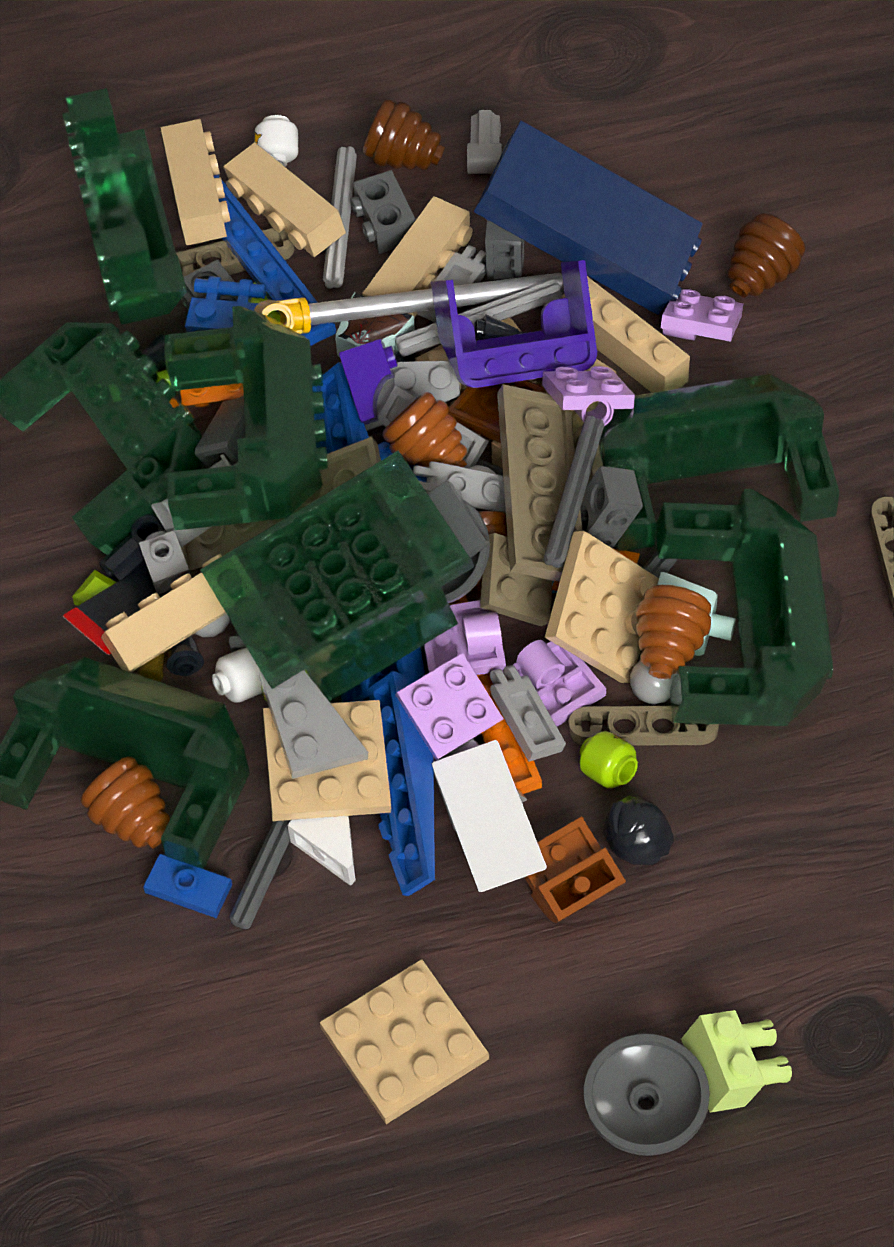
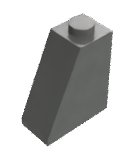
(223, 434)

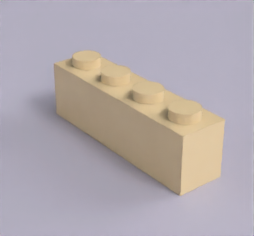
(193, 181)
(284, 200)
(423, 250)
(636, 344)
(162, 621)

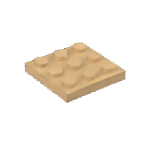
(598, 606)
(339, 791)
(404, 1041)

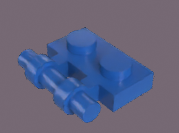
(217, 313)

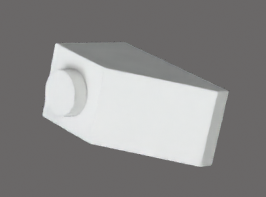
(327, 842)

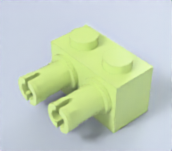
(728, 1061)

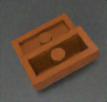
(575, 872)

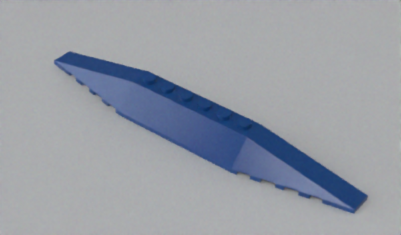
(407, 756)

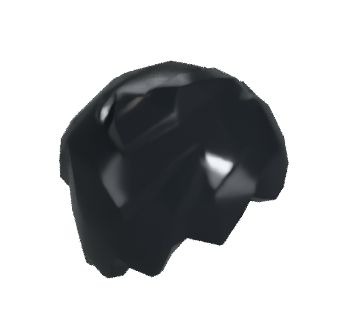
(638, 831)

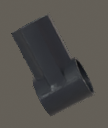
(127, 556)

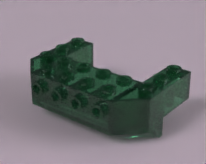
(126, 210)
(126, 404)
(720, 431)
(283, 432)
(777, 611)
(125, 715)

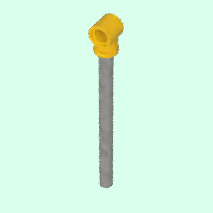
(300, 315)

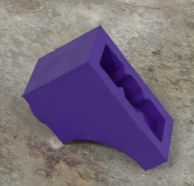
(367, 371)

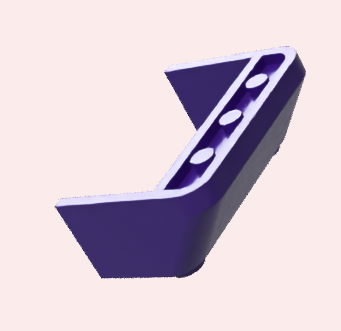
(564, 341)

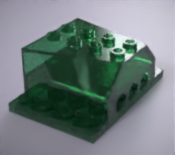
(344, 581)

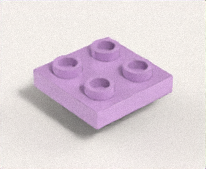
(701, 316)
(579, 389)
(475, 636)
(559, 679)
(449, 706)

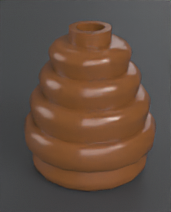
(426, 434)
(671, 627)
(127, 803)

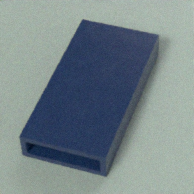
(590, 215)

